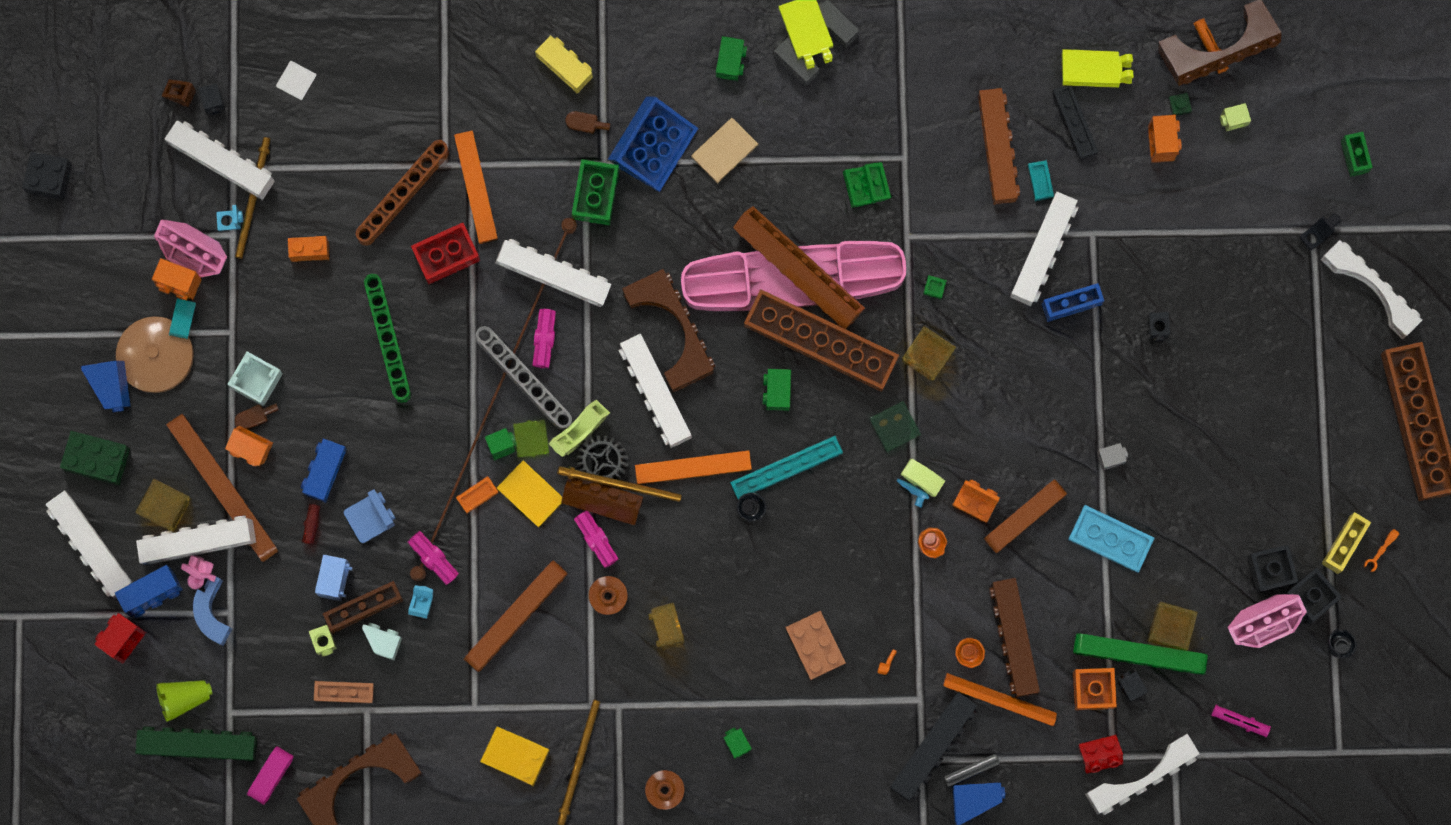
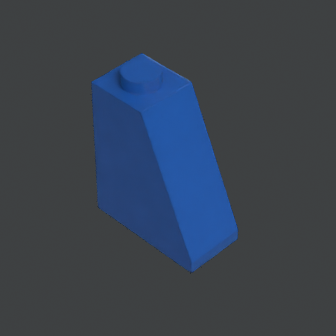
(109, 384)
(975, 799)

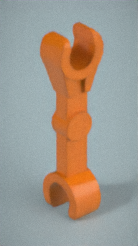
(1389, 539)

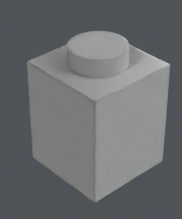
(1112, 456)

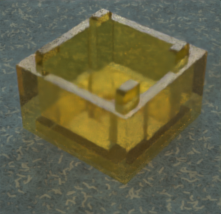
(667, 626)

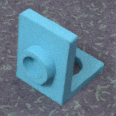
(237, 218)

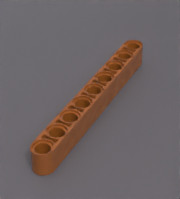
(219, 482)

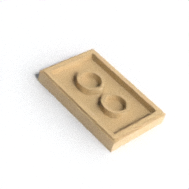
(724, 150)

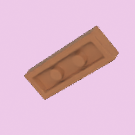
(343, 692)

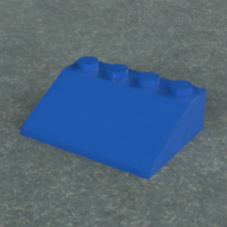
(653, 143)

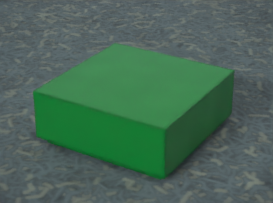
(934, 287)

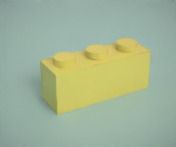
(564, 63)
(1346, 543)

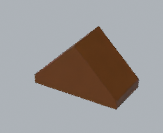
(179, 92)

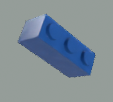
(1072, 302)
(323, 470)

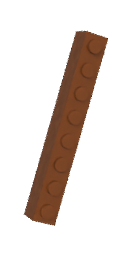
(798, 267)

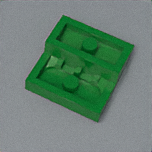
(866, 184)

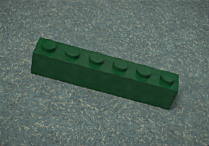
(196, 744)

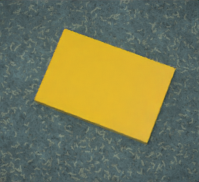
(530, 493)

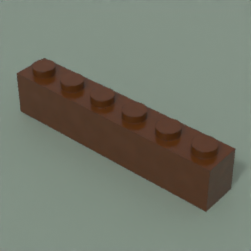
(1015, 638)

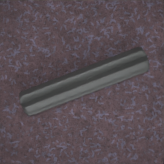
(972, 770)

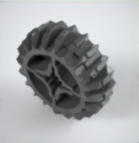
(593, 456)

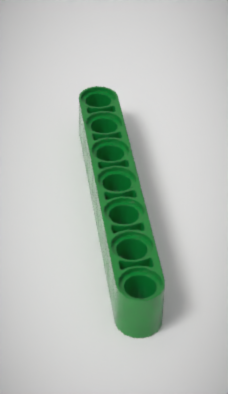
(384, 329)
(1140, 654)

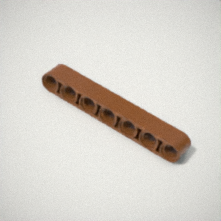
(404, 183)
(515, 616)

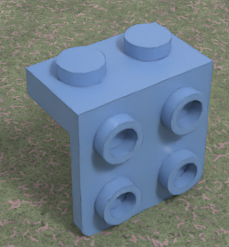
(369, 517)

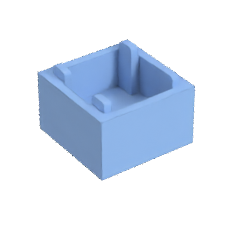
(332, 578)

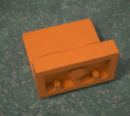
(976, 500)

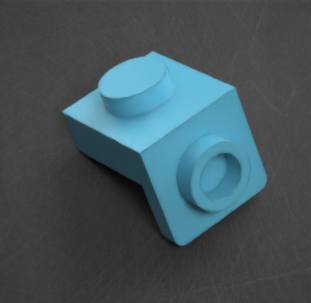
(421, 601)

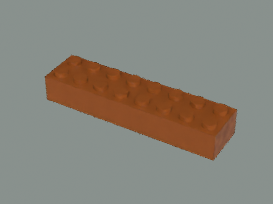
(821, 340)
(1419, 419)

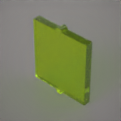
(531, 438)

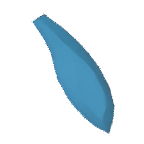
(921, 495)

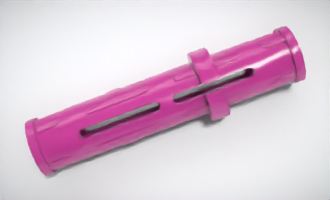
(1262, 730)

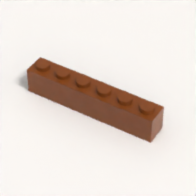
(997, 146)

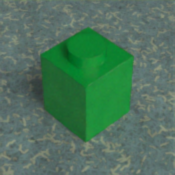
(736, 742)

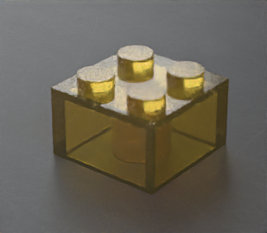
(928, 354)
(163, 505)
(1172, 626)

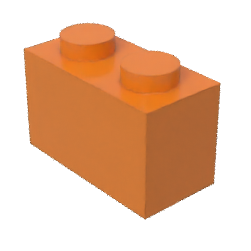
(308, 248)
(248, 446)

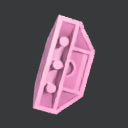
(190, 248)
(1267, 620)

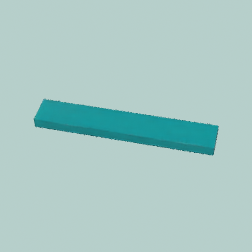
(787, 467)

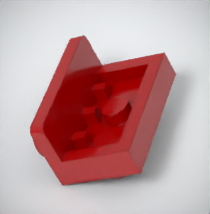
(1101, 754)

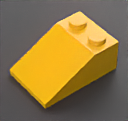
(515, 756)

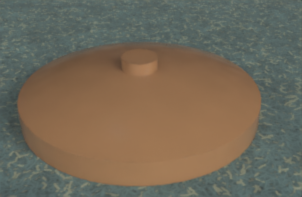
(153, 357)

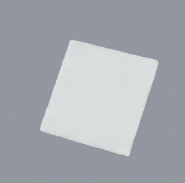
(296, 80)

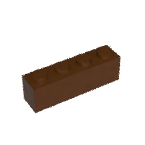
(602, 500)
(363, 607)

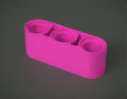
(270, 775)

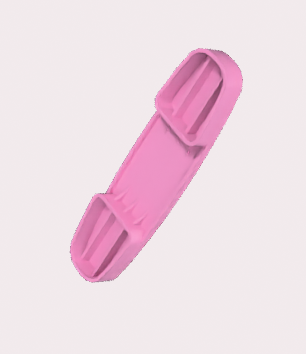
(736, 278)

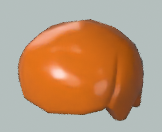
(932, 542)
(970, 652)

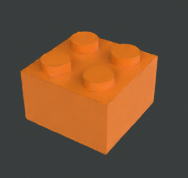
(1164, 138)
(176, 279)
(1094, 689)

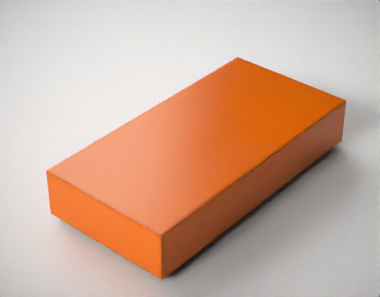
(477, 495)

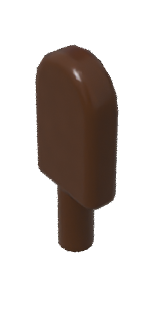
(585, 122)
(254, 416)

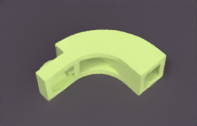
(580, 429)

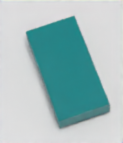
(1040, 180)
(182, 318)

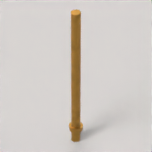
(263, 151)
(572, 473)
(564, 811)

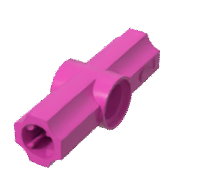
(544, 338)
(596, 539)
(432, 557)

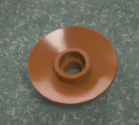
(608, 585)
(657, 782)

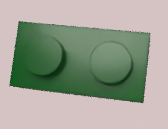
(730, 58)
(1356, 154)
(778, 389)
(501, 443)

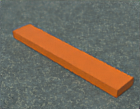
(475, 187)
(693, 467)
(1000, 699)

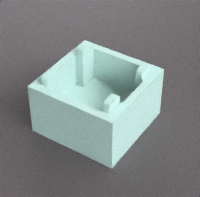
(255, 379)

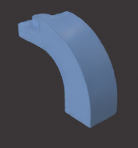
(204, 616)

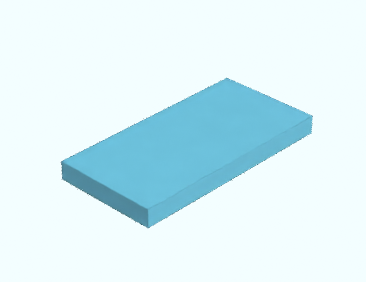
(1111, 538)

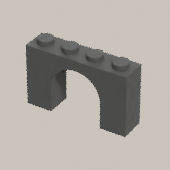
(837, 26)

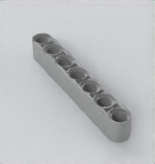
(519, 369)

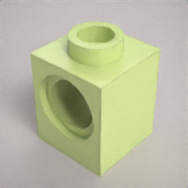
(1235, 117)
(316, 634)

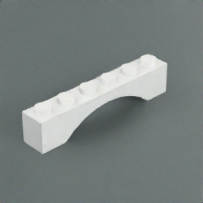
(1344, 261)
(1176, 754)

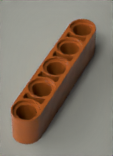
(1025, 516)

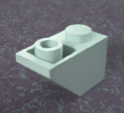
(382, 642)

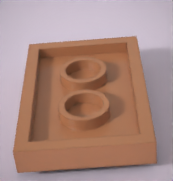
(815, 645)

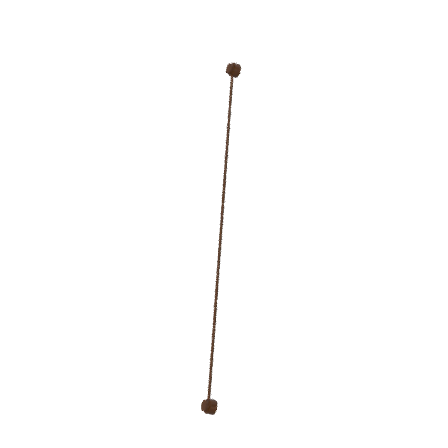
(418, 573)

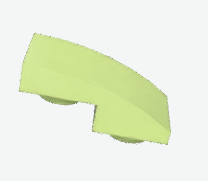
(923, 477)

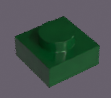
(1180, 104)

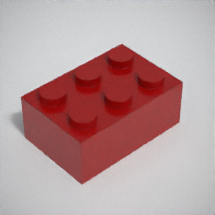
(445, 253)
(119, 637)

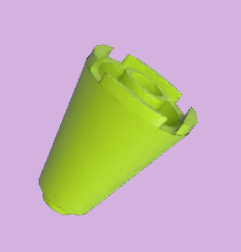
(181, 697)

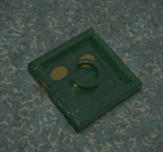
(895, 426)

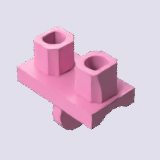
(199, 570)

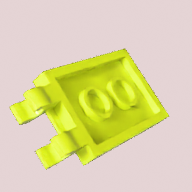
(807, 30)
(1095, 68)

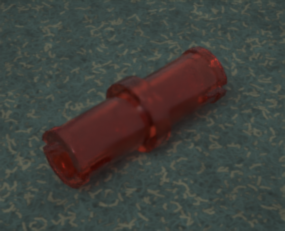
(311, 524)

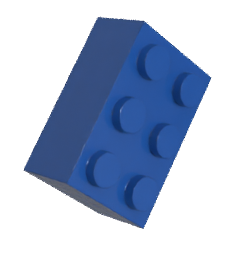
(149, 591)

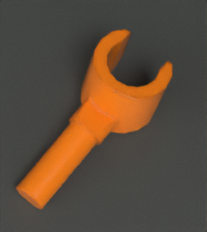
(884, 668)

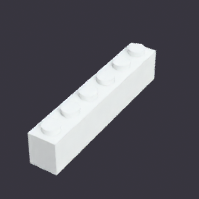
(220, 160)
(1044, 248)
(553, 273)
(655, 391)
(196, 541)
(89, 543)

